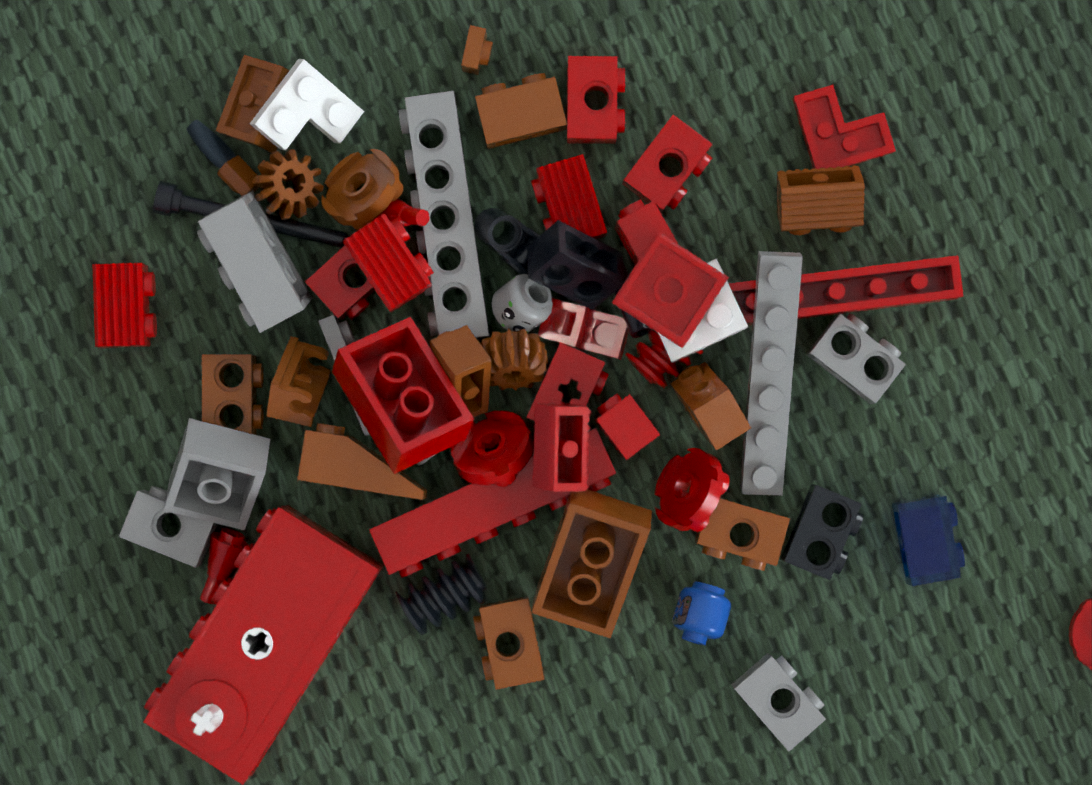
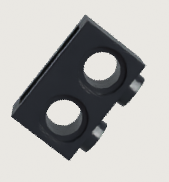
(575, 265)
(811, 528)

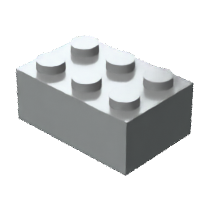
(254, 262)

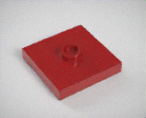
(670, 289)

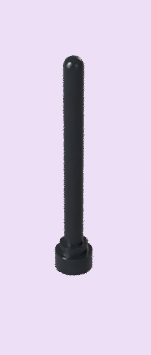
(172, 200)

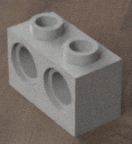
(850, 367)

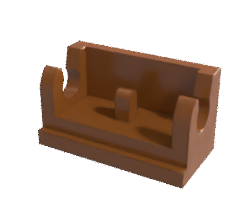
(298, 384)

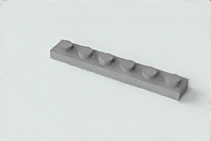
(770, 372)

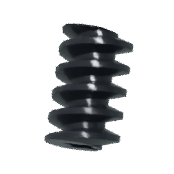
(443, 595)

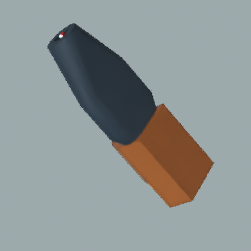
(233, 169)

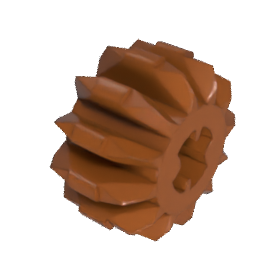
(287, 169)
(516, 359)

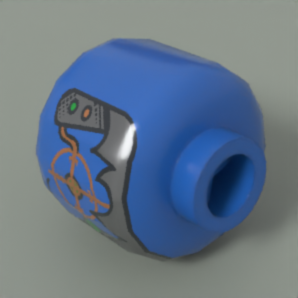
(701, 613)

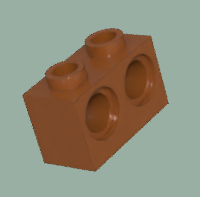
(219, 396)

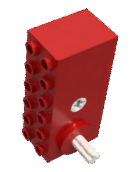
(229, 691)

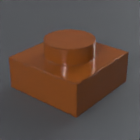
(476, 51)

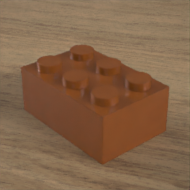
(592, 562)

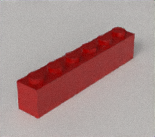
(867, 288)
(475, 514)

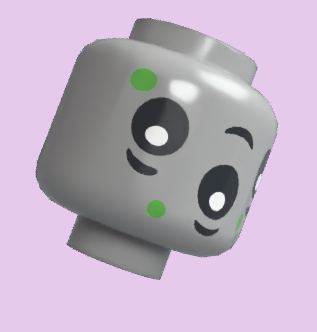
(521, 304)

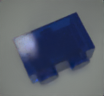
(928, 539)

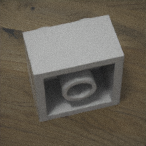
(217, 474)

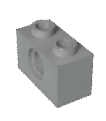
(145, 528)
(787, 724)

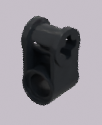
(511, 243)

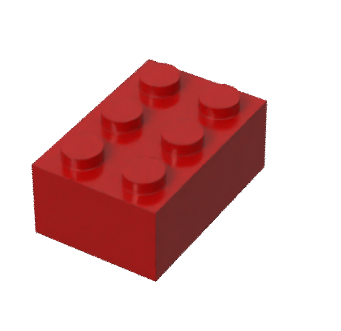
(402, 395)

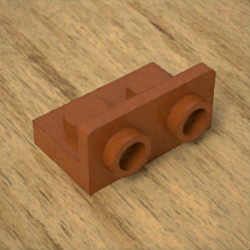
(249, 92)

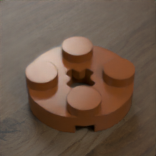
(361, 206)

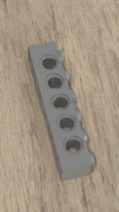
(440, 112)

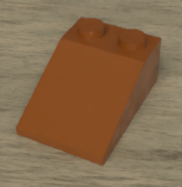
(346, 462)

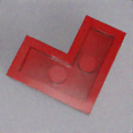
(831, 139)

